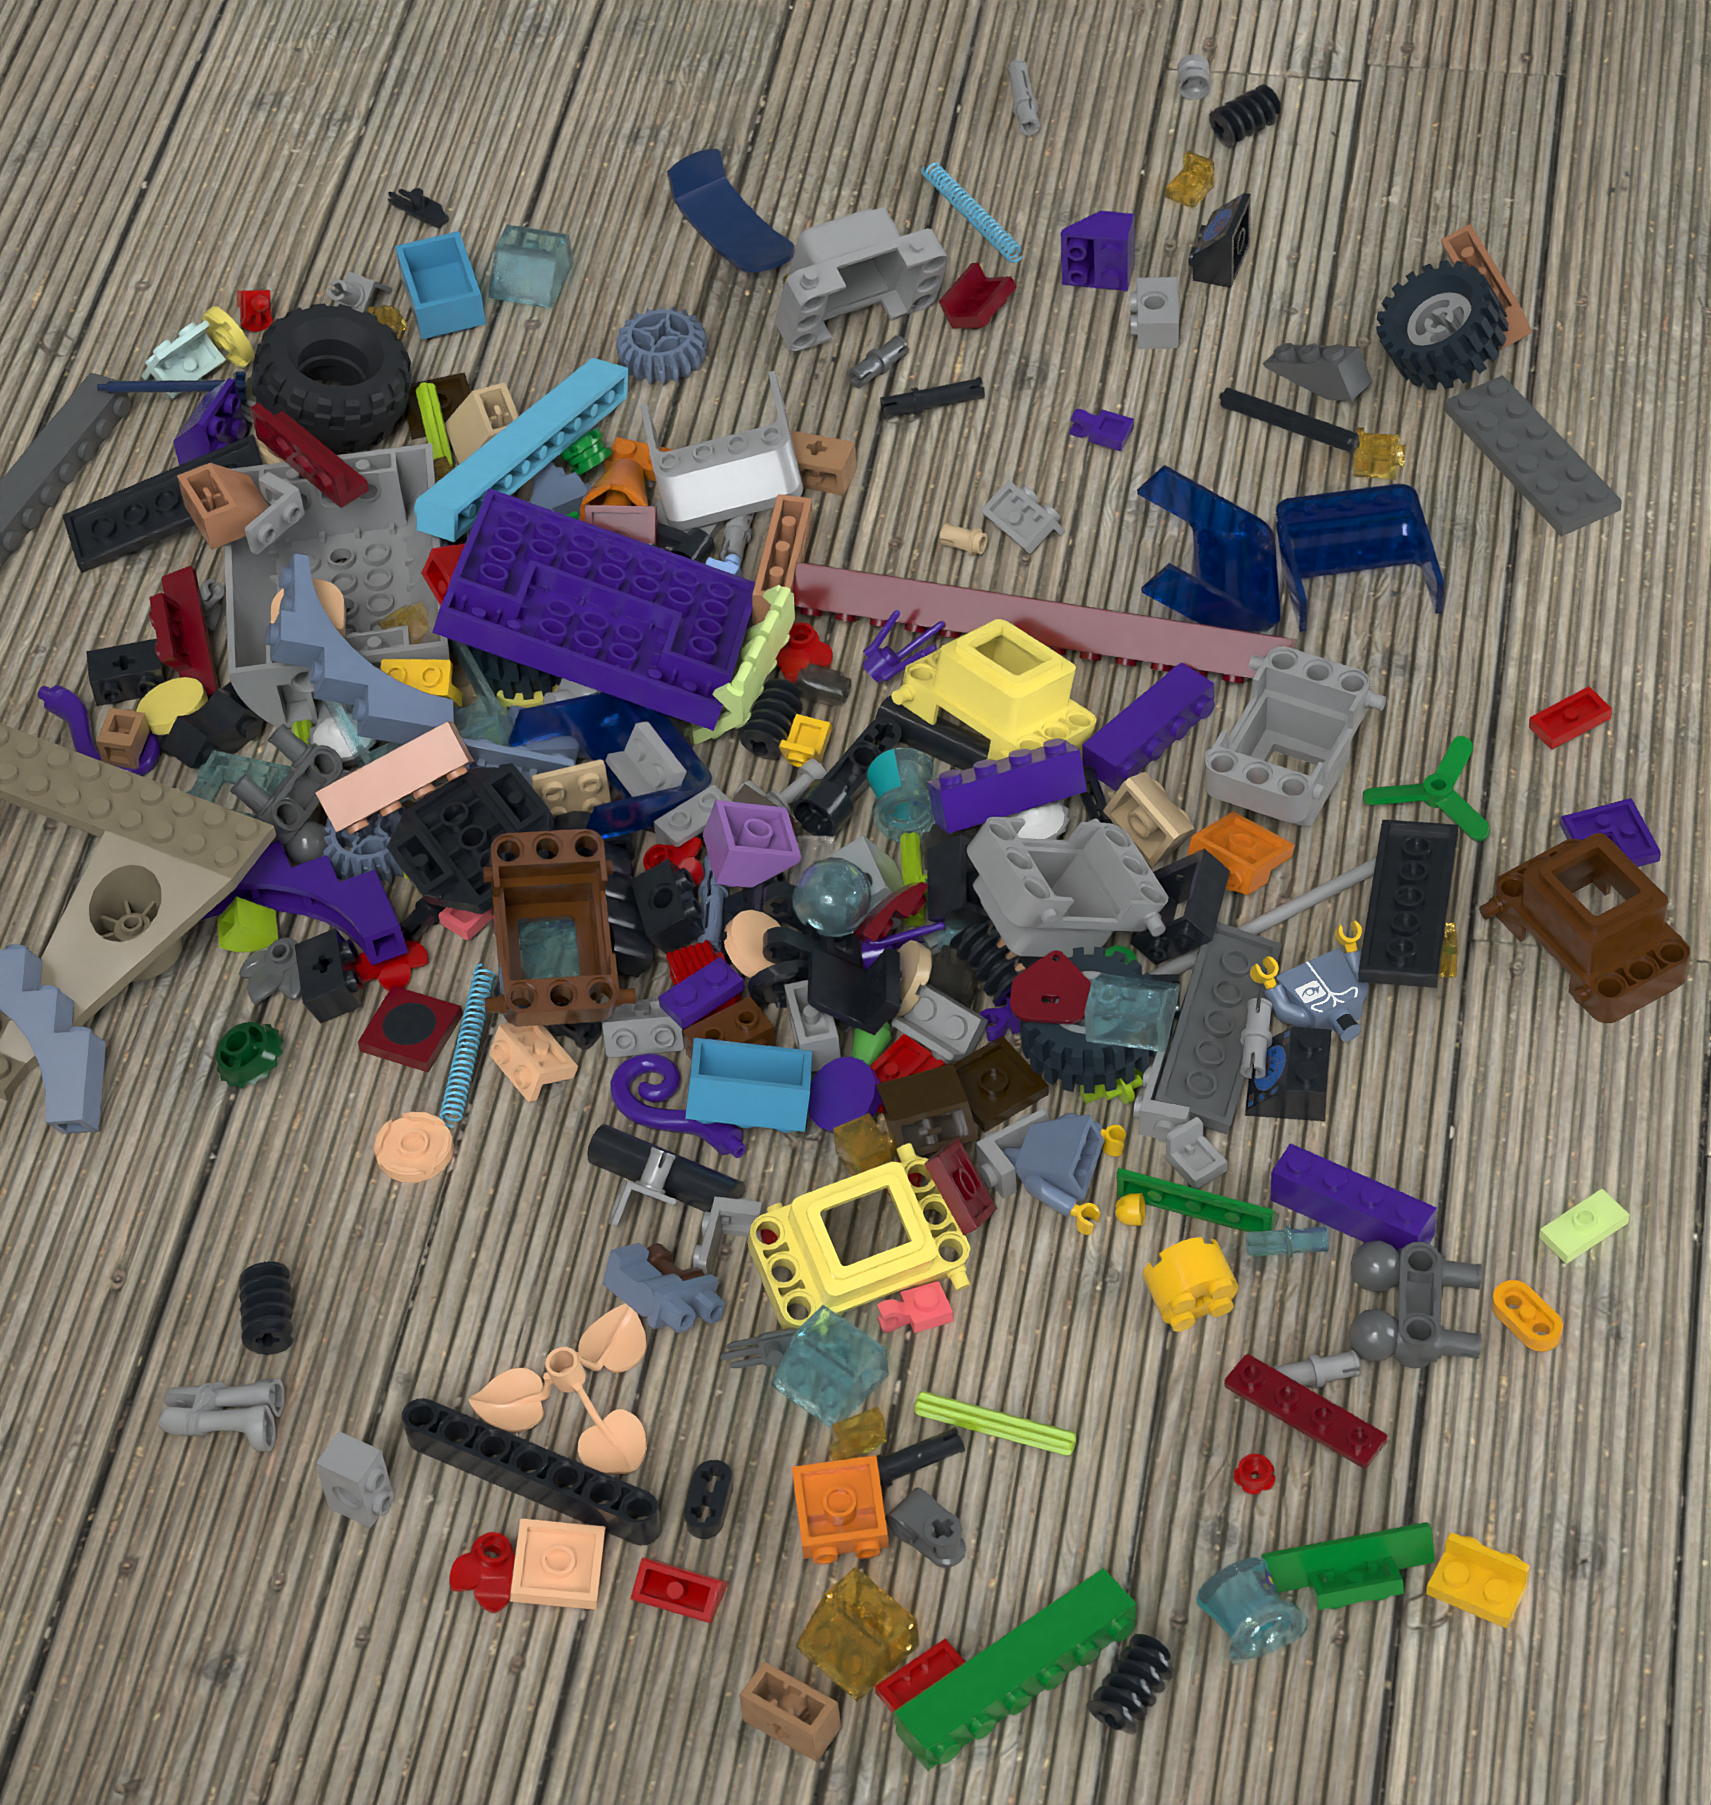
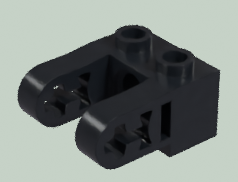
(785, 944)

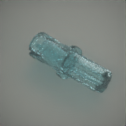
(1287, 1241)

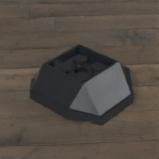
(451, 833)

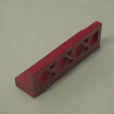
(308, 456)

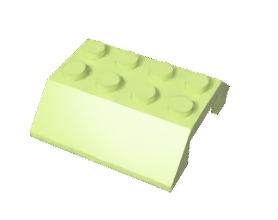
(753, 664)

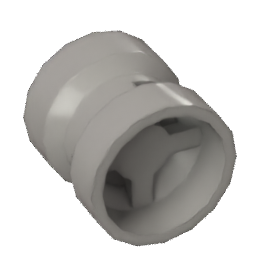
(1193, 77)

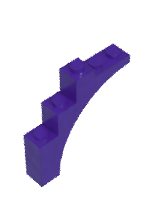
(312, 889)

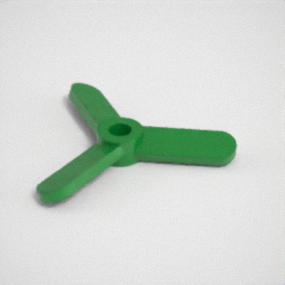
(1438, 792)

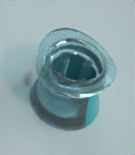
(901, 792)
(1250, 1610)

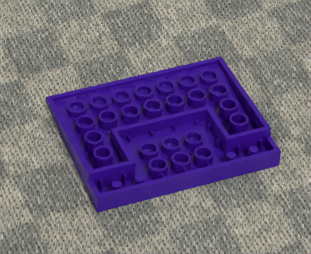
(597, 608)

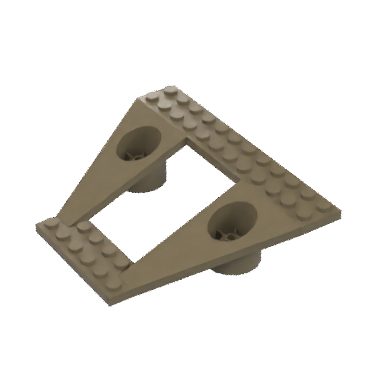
(156, 860)

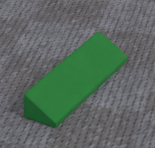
(1197, 1202)

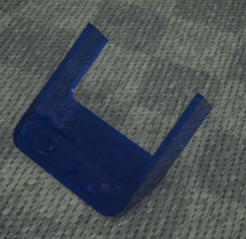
(1354, 534)
(1232, 557)
(604, 727)

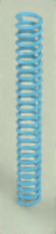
(986, 224)
(461, 1036)

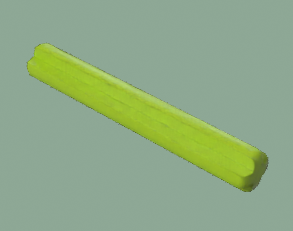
(995, 1423)

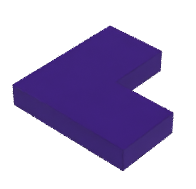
(1621, 824)

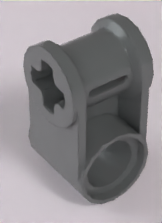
(928, 1528)

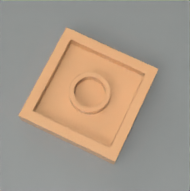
(557, 1564)

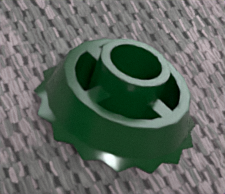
(248, 1053)

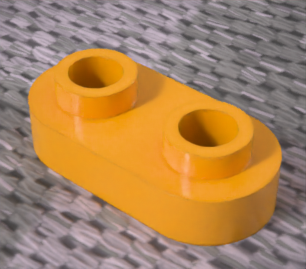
(1531, 1316)

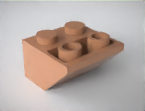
(220, 502)

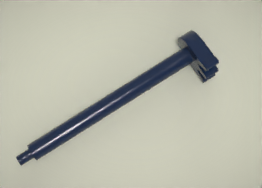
(173, 385)

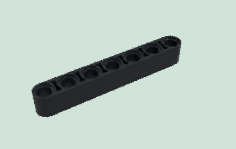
(540, 1486)

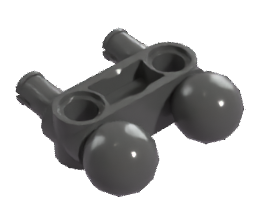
(295, 795)
(1417, 1304)

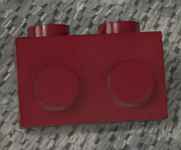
(975, 298)

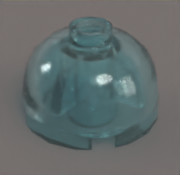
(832, 896)

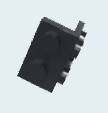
(853, 994)

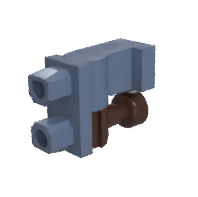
(660, 1289)

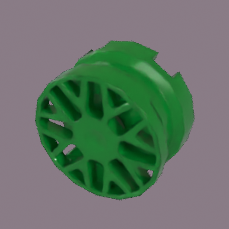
(586, 452)

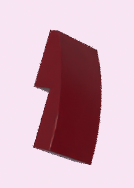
(900, 904)

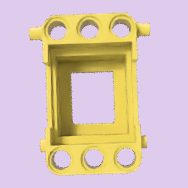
(1001, 688)
(810, 1255)

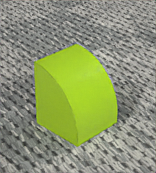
(246, 926)

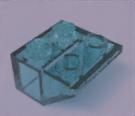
(530, 266)
(830, 1367)

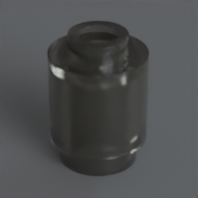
(823, 685)

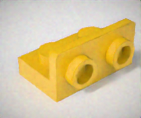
(425, 675)
(1479, 1579)

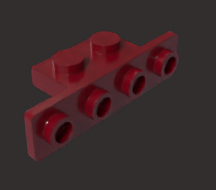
(183, 629)
(1306, 1411)

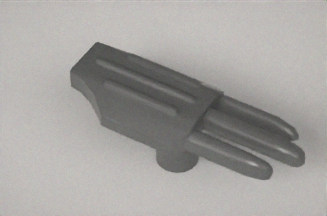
(770, 1347)

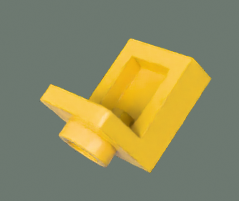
(806, 740)

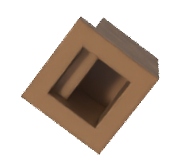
(123, 737)

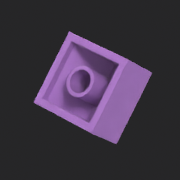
(749, 843)

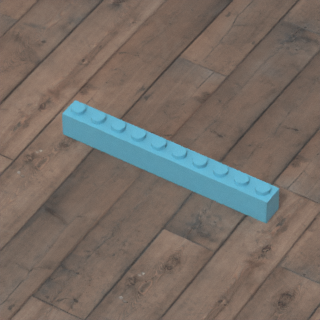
(522, 448)

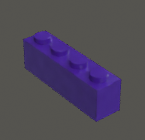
(1149, 725)
(1006, 785)
(1349, 1200)

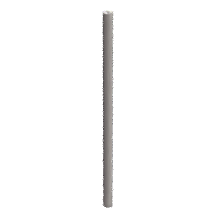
(1282, 912)

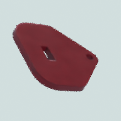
(1051, 981)

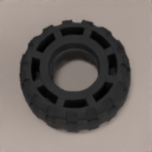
(341, 348)

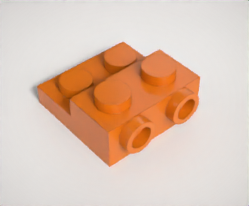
(1243, 849)
(840, 1509)

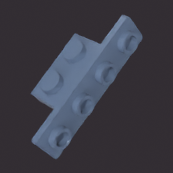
(529, 763)

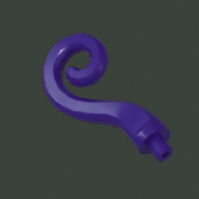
(72, 710)
(723, 1137)

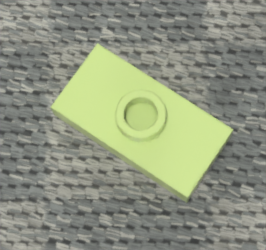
(1584, 1226)

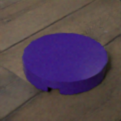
(842, 1093)

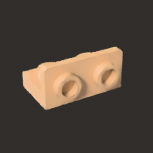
(530, 1058)

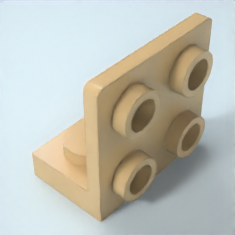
(573, 787)

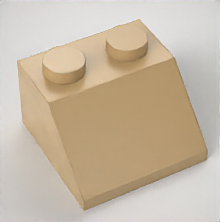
(1149, 817)

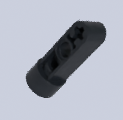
(830, 800)

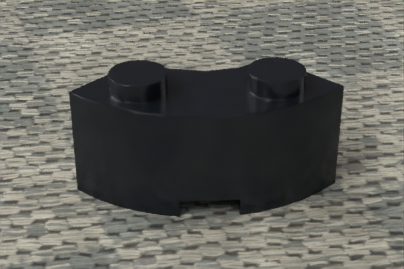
(219, 725)

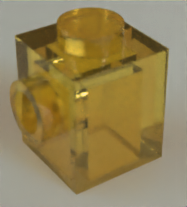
(862, 1145)

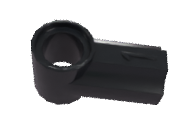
(692, 545)

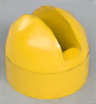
(1131, 1209)

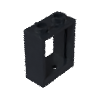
(1204, 889)

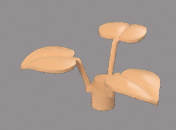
(515, 1396)

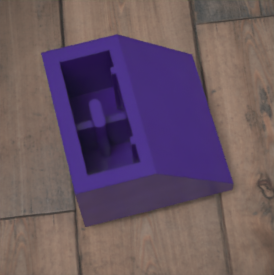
(1099, 251)
(213, 423)

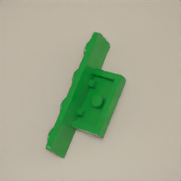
(1352, 1566)

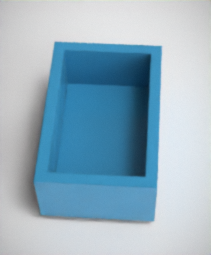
(440, 285)
(749, 1085)

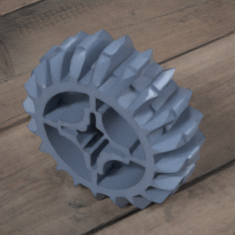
(662, 345)
(367, 848)

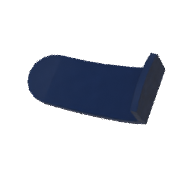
(723, 216)

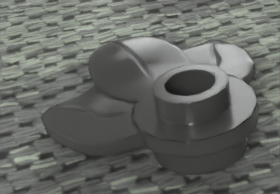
(271, 972)

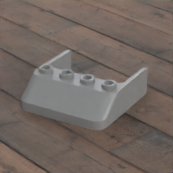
(726, 474)

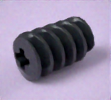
(1245, 115)
(771, 718)
(987, 960)
(266, 1308)
(1132, 1684)

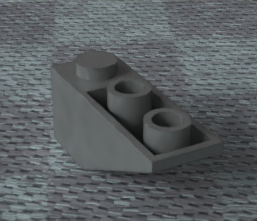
(1328, 371)

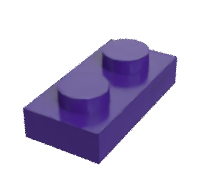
(701, 993)

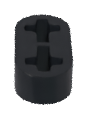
(717, 1501)

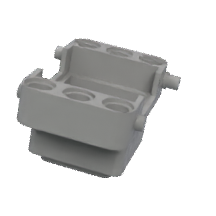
(854, 266)
(1300, 710)
(1064, 891)

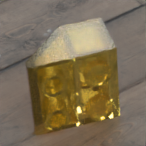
(858, 1634)

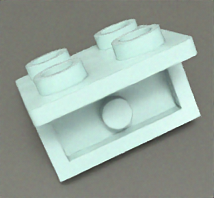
(187, 358)

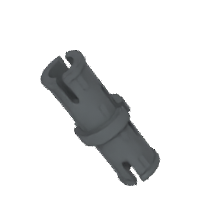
(877, 361)

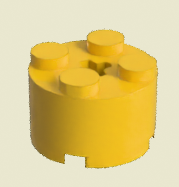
(1191, 1283)

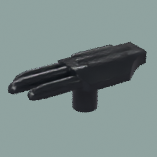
(420, 206)

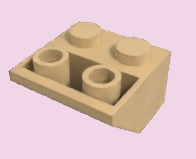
(479, 419)

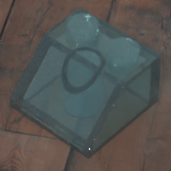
(1130, 1012)

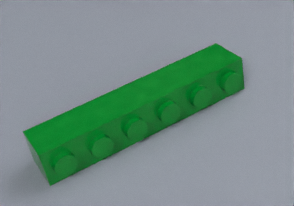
(1015, 1669)

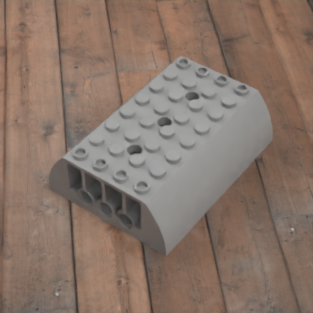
(380, 577)

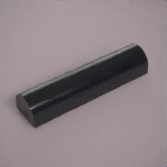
(941, 740)
(686, 1179)

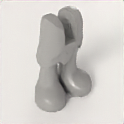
(200, 1411)

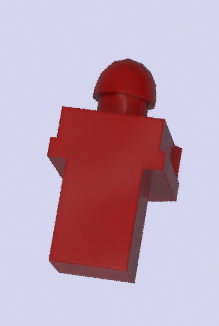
(254, 309)

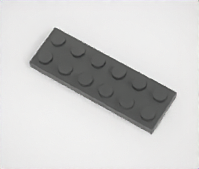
(1532, 455)
(1206, 1043)

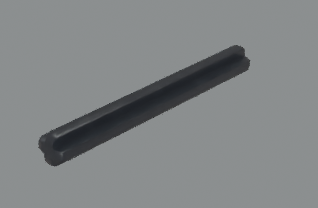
(1290, 420)

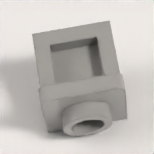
(1193, 1154)

